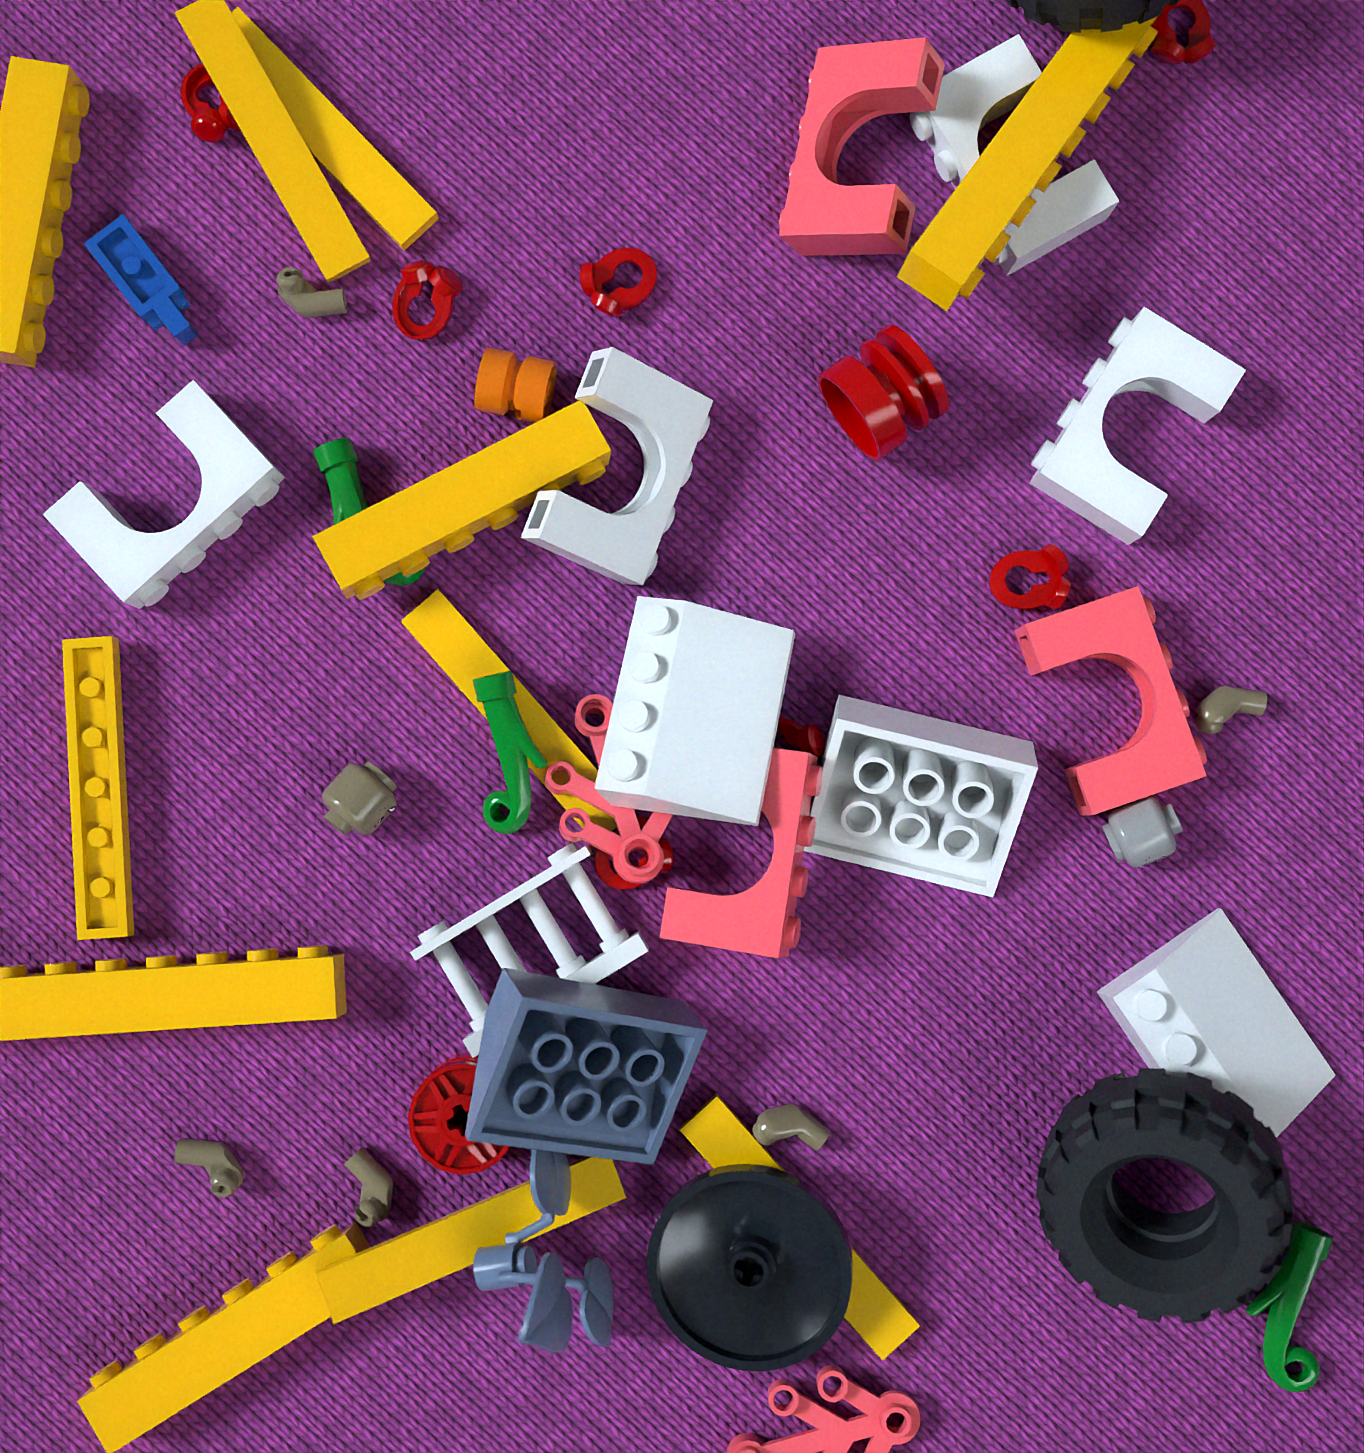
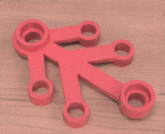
(631, 837)
(831, 1430)

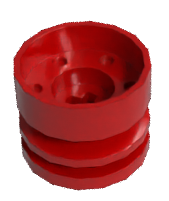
(883, 392)
(433, 1124)

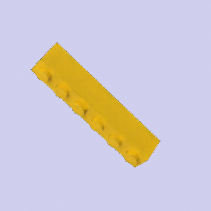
(37, 154)
(463, 500)
(215, 1343)

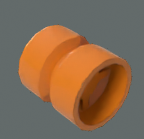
(515, 385)

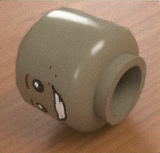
(359, 799)

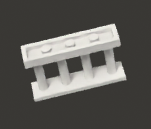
(616, 945)

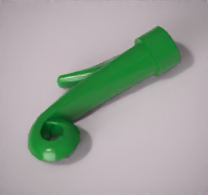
(338, 463)
(513, 748)
(1285, 1297)

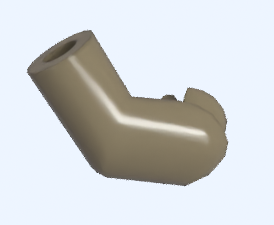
(306, 299)
(1224, 703)
(789, 1121)
(218, 1161)
(375, 1190)

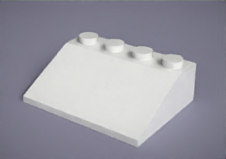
(695, 712)
(920, 795)
(1216, 1014)

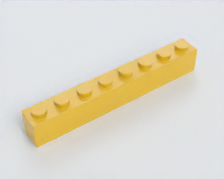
(1020, 160)
(171, 994)

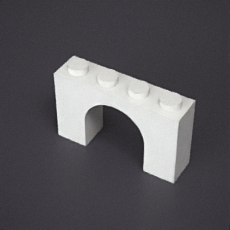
(975, 97)
(1148, 358)
(668, 425)
(142, 563)

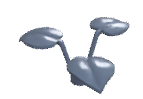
(550, 1305)

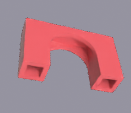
(845, 92)
(1163, 748)
(763, 916)

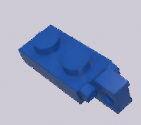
(142, 278)

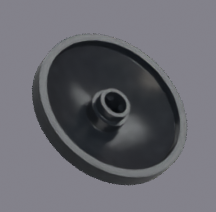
(750, 1267)

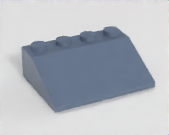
(580, 1068)

